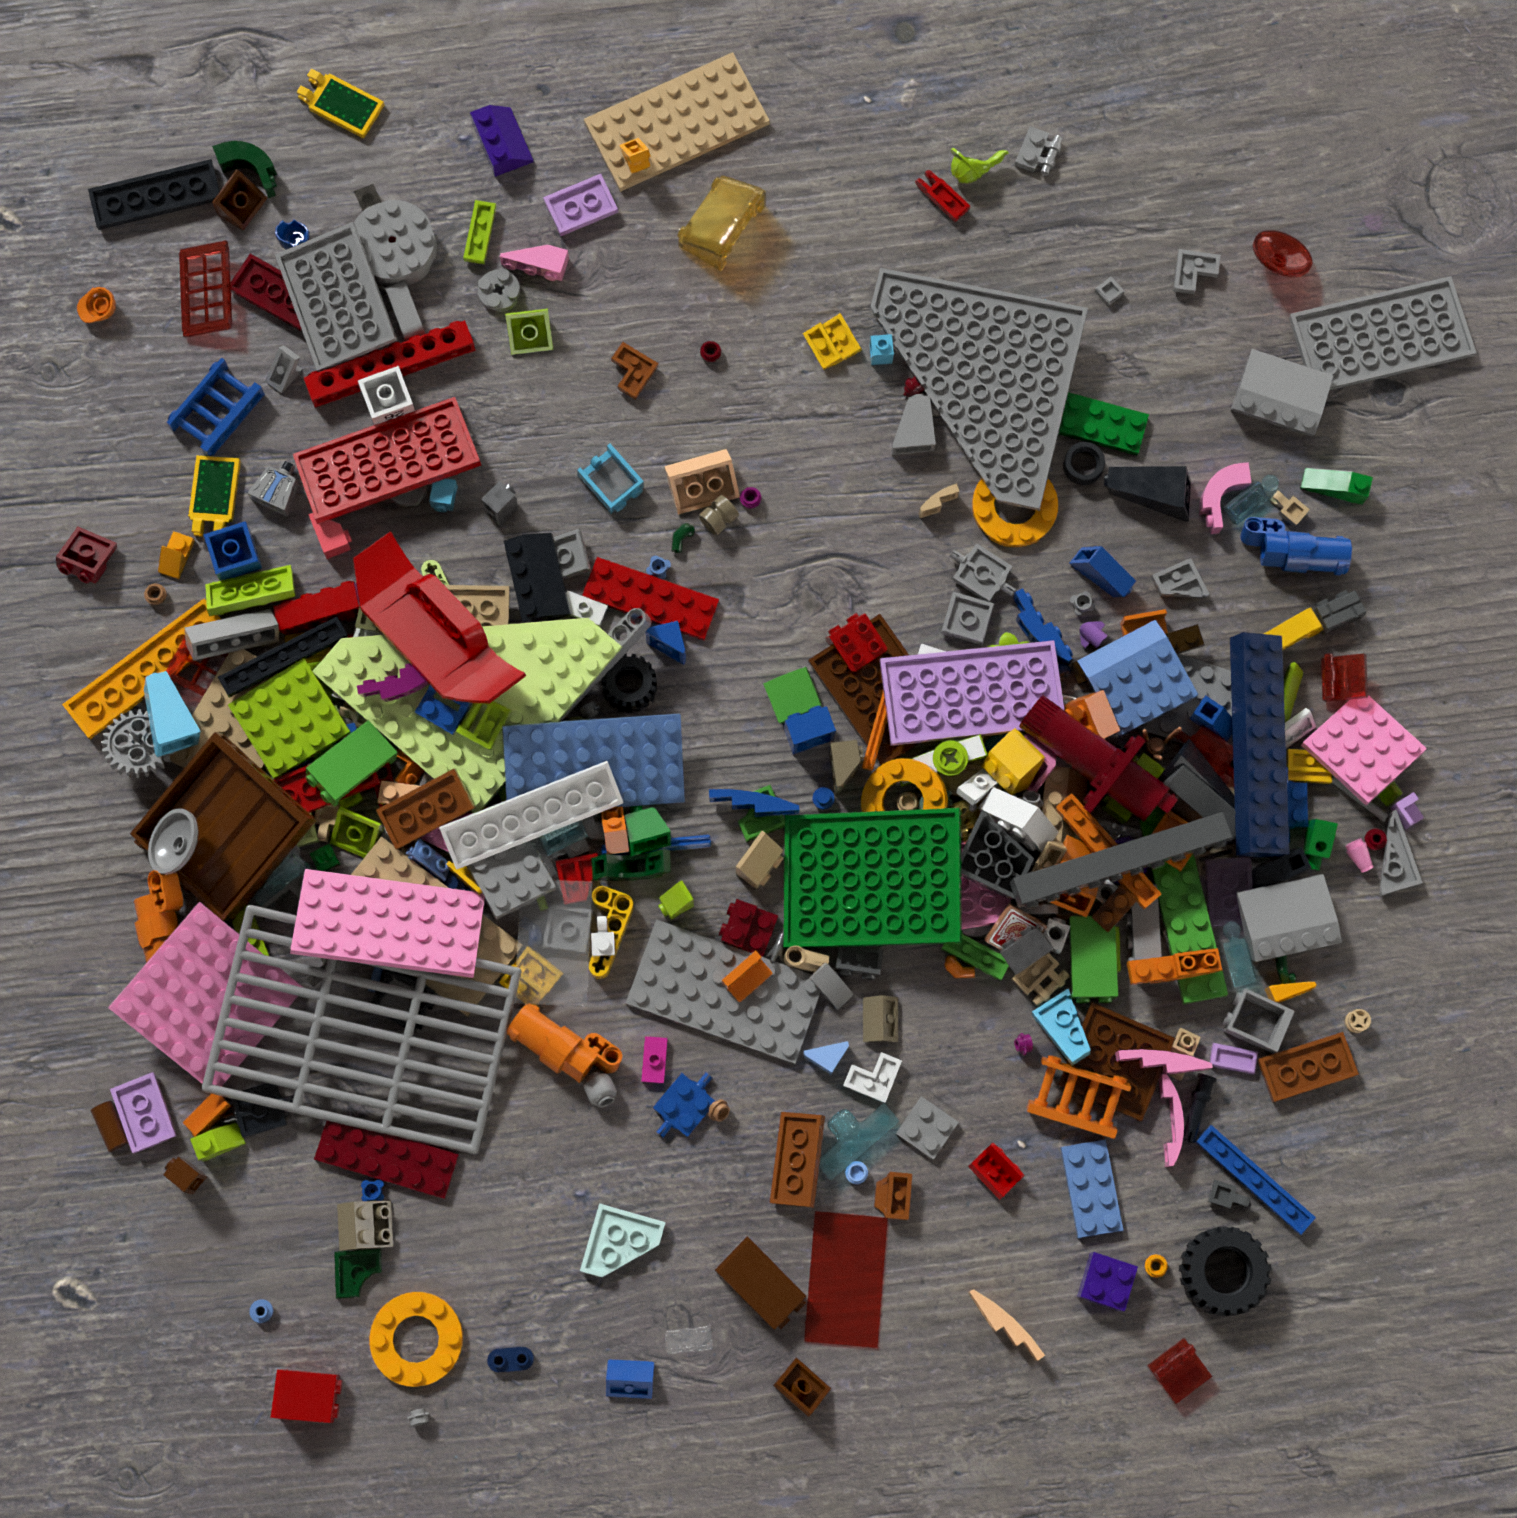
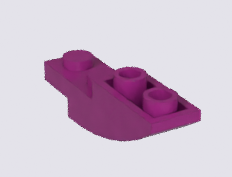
(394, 687)

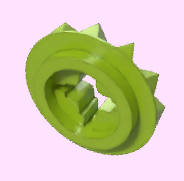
(940, 760)

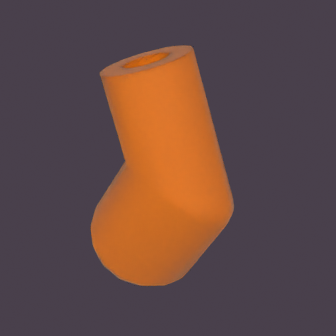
(956, 970)

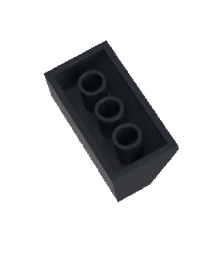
(537, 577)

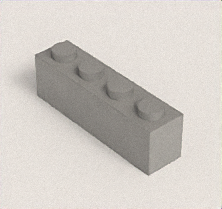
(231, 634)
(1144, 931)

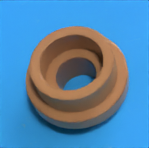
(152, 589)
(718, 1110)

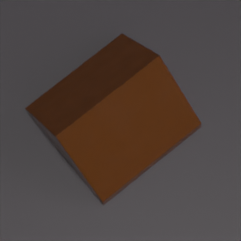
(239, 200)
(802, 1387)

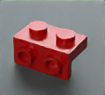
(996, 1170)

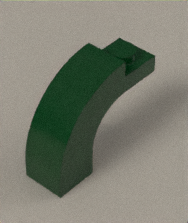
(242, 154)
(631, 868)

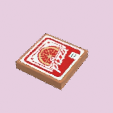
(1010, 925)

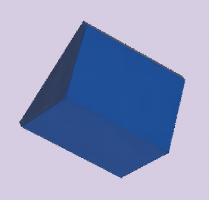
(668, 640)

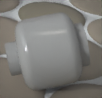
(600, 1089)

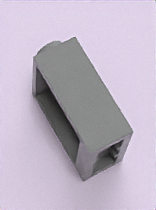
(1285, 1016)

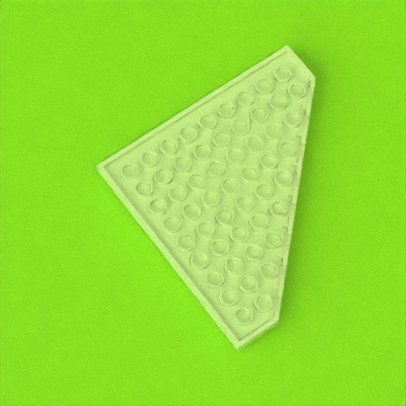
(559, 666)

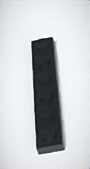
(282, 657)

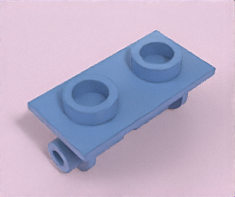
(432, 861)

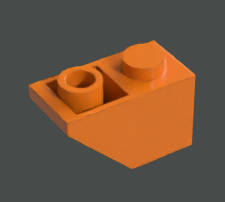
(615, 830)

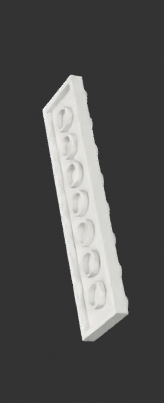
(531, 815)

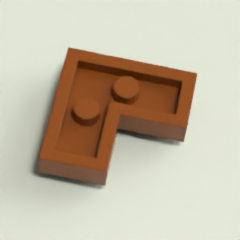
(638, 368)

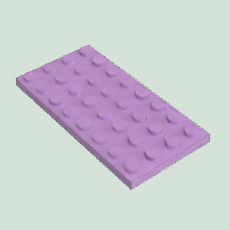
(967, 691)

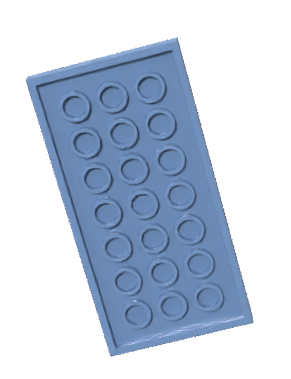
(639, 750)

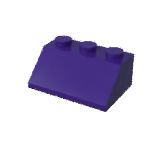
(501, 138)

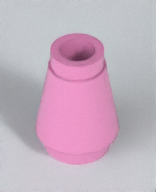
(1359, 854)

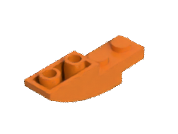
(1174, 967)

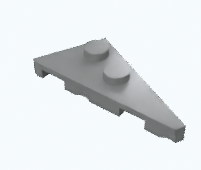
(1399, 866)

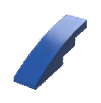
(762, 804)

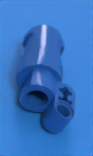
(1296, 549)

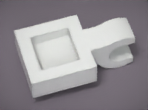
(603, 941)

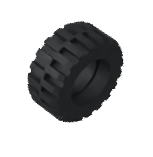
(1255, 1266)

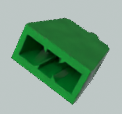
(646, 830)
(1322, 833)

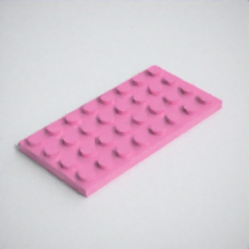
(388, 923)

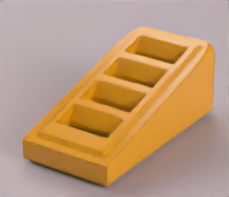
(1283, 992)

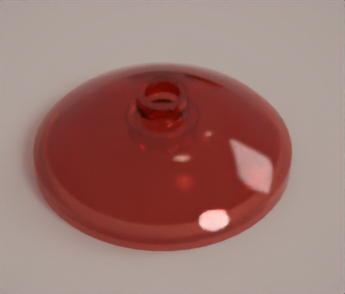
(1282, 254)

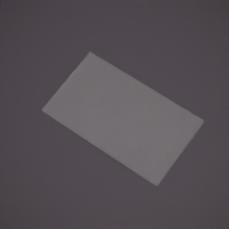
(555, 946)

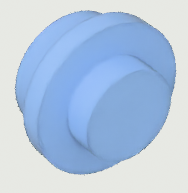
(856, 1172)

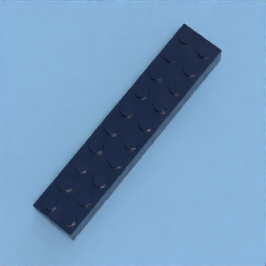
(1259, 745)

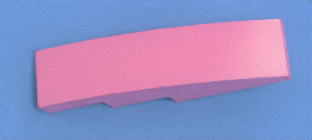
(1172, 1062)

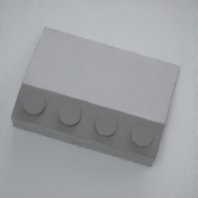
(1282, 393)
(1288, 918)

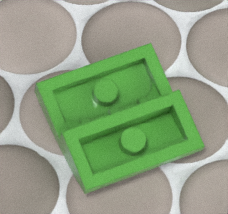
(792, 694)

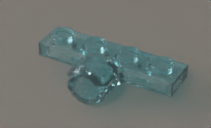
(854, 1137)

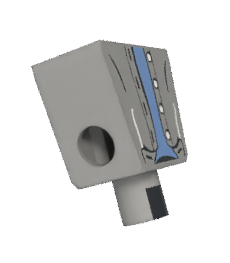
(276, 488)

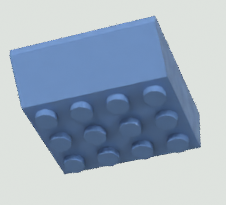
(1139, 677)

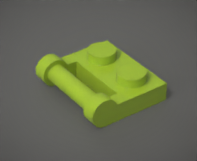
(489, 725)

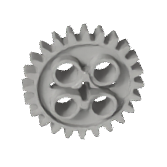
(123, 756)

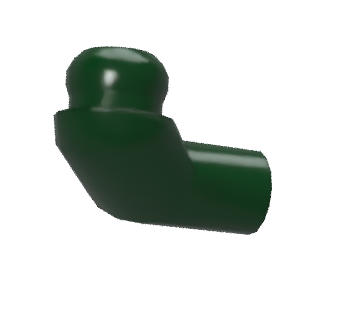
(679, 534)
(1282, 970)

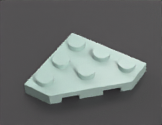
(618, 1239)

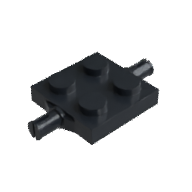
(255, 1118)

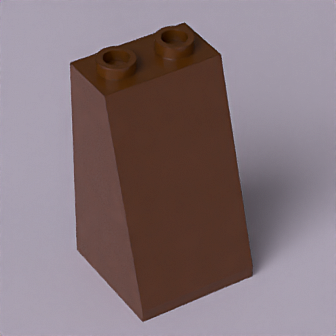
(761, 1284)

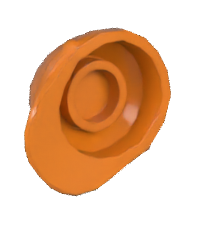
(96, 305)

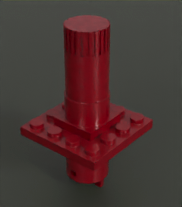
(1098, 761)

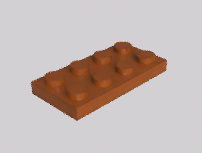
(425, 809)
(1307, 1067)
(797, 1159)

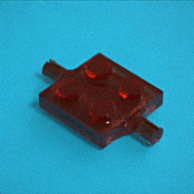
(1213, 748)

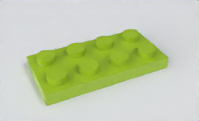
(250, 590)

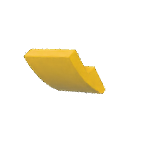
(832, 341)

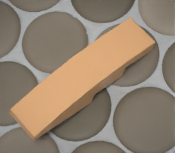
(998, 1318)

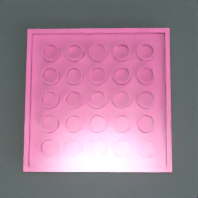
(182, 991)

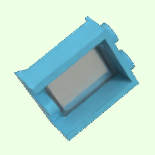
(611, 479)

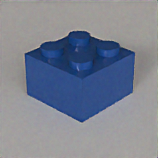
(232, 551)
(809, 729)

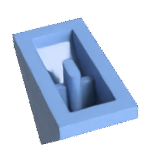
(827, 1056)

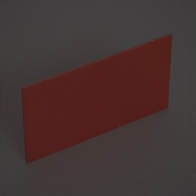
(846, 1279)

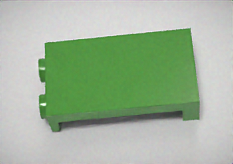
(350, 763)
(1092, 961)

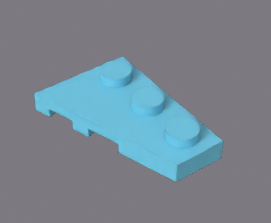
(1062, 1025)

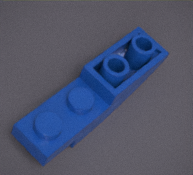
(1032, 626)

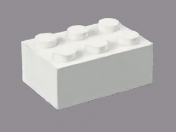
(1019, 819)

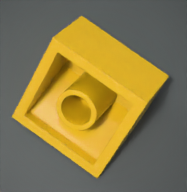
(1013, 762)

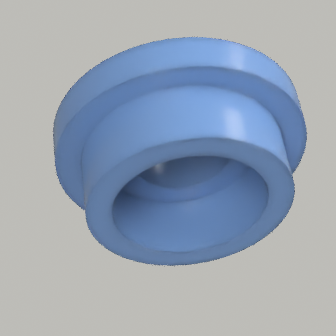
(268, 1311)

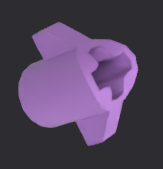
(1092, 634)

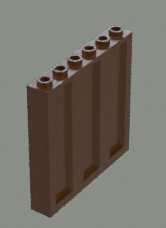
(242, 824)

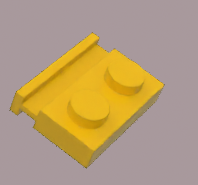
(1305, 768)

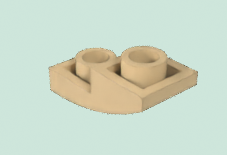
(1185, 1044)

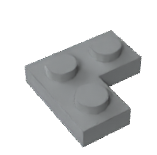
(1191, 264)

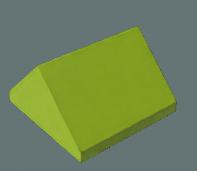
(529, 331)
(355, 832)

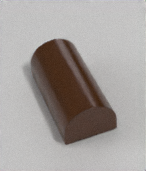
(109, 1125)

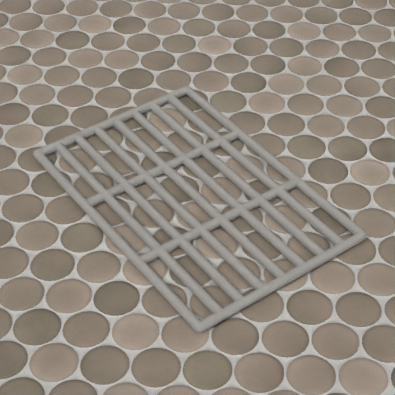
(406, 1040)

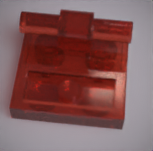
(1344, 677)
(1179, 1370)

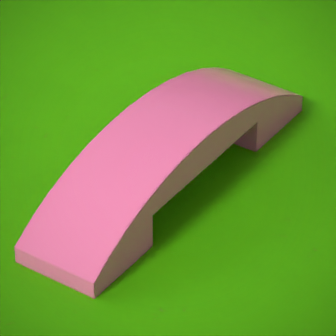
(1168, 1091)

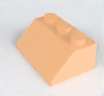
(701, 481)

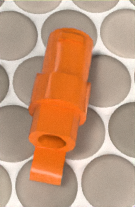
(157, 911)
(560, 1047)

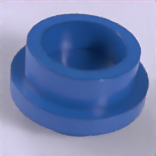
(823, 798)

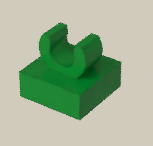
(324, 858)

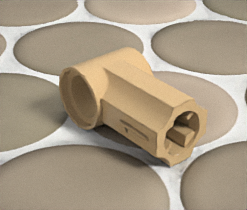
(809, 960)

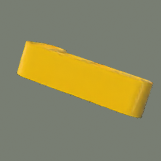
(1297, 628)
(614, 915)

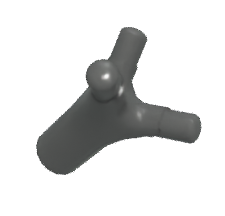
(776, 950)

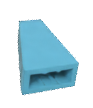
(168, 716)

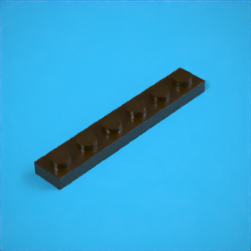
(1181, 641)

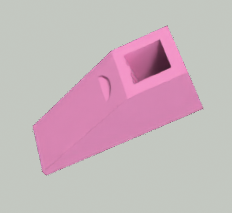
(539, 260)

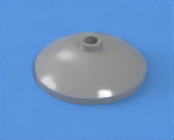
(173, 841)

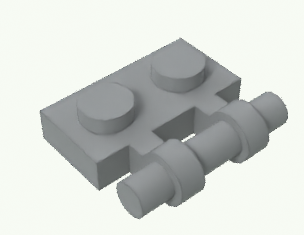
(1032, 149)

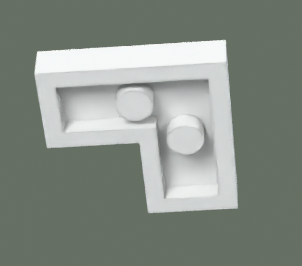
(875, 1084)

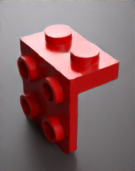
(857, 641)

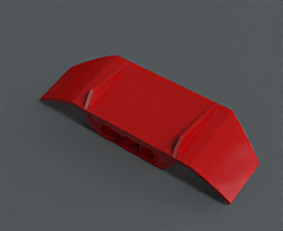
(429, 626)

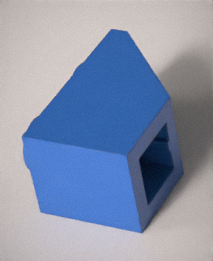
(1213, 717)

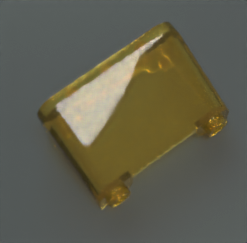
(721, 219)

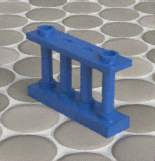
(223, 427)

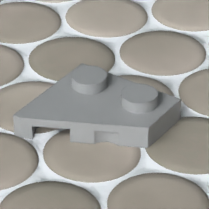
(1180, 581)

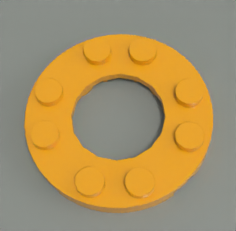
(1013, 534)
(899, 770)
(448, 1347)

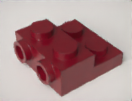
(85, 555)
(748, 927)

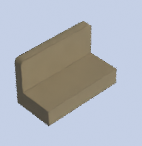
(880, 1019)

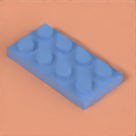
(1091, 1188)

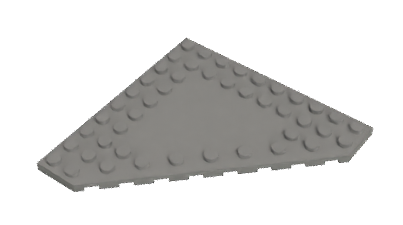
(992, 370)

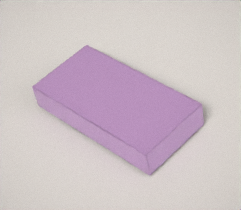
(1233, 1058)

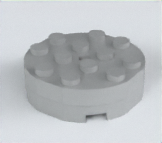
(397, 241)

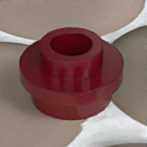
(710, 345)
(1368, 838)

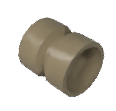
(716, 517)

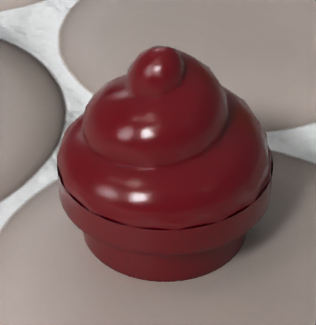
(912, 387)

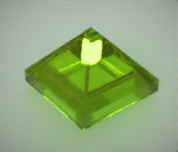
(1390, 793)

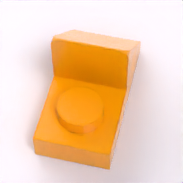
(636, 155)
(175, 555)

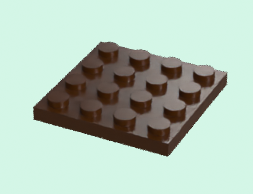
(1111, 1033)

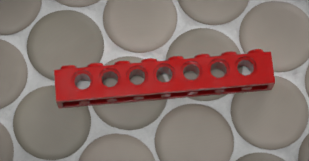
(396, 351)

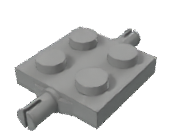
(982, 573)

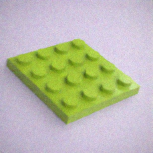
(289, 718)

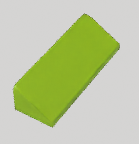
(1291, 686)

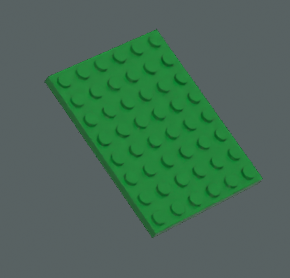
(873, 878)

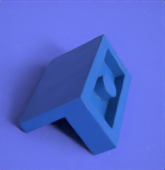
(629, 1379)

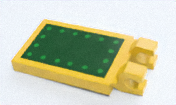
(341, 103)
(213, 492)

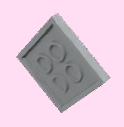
(511, 878)

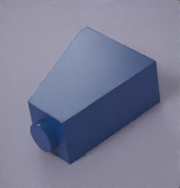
(1103, 571)

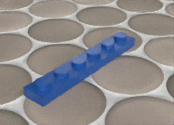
(1255, 1180)

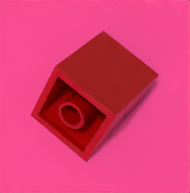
(306, 1396)

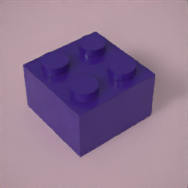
(1107, 1281)

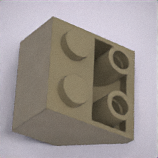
(365, 1225)

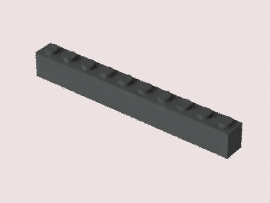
(1120, 860)

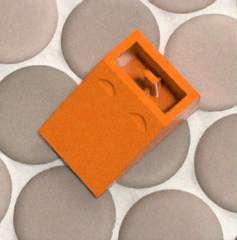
(1082, 901)

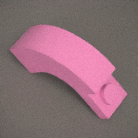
(1228, 479)

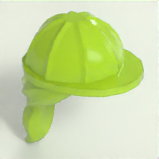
(969, 170)

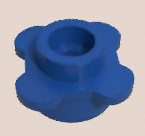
(366, 1191)

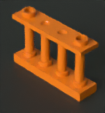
(1082, 1119)

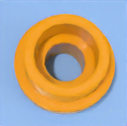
(1162, 1263)

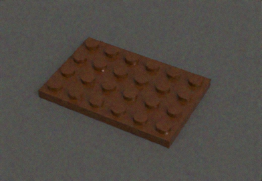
(861, 691)

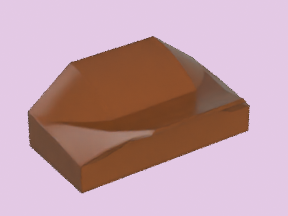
(894, 1195)

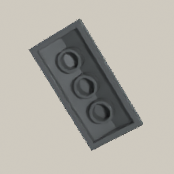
(1197, 799)

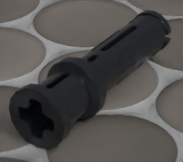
(1201, 1097)

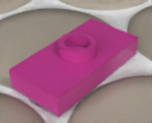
(654, 1060)

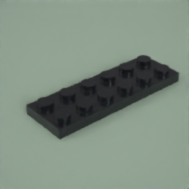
(154, 194)

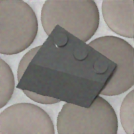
(993, 857)

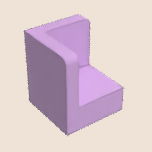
(1408, 811)

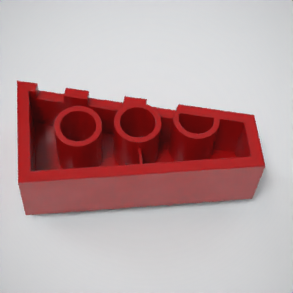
(318, 608)

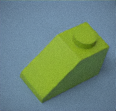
(676, 901)
(217, 1142)

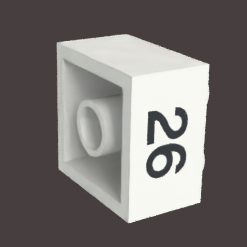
(386, 395)

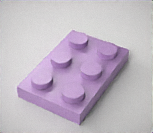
(580, 204)
(143, 1112)

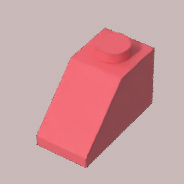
(331, 537)

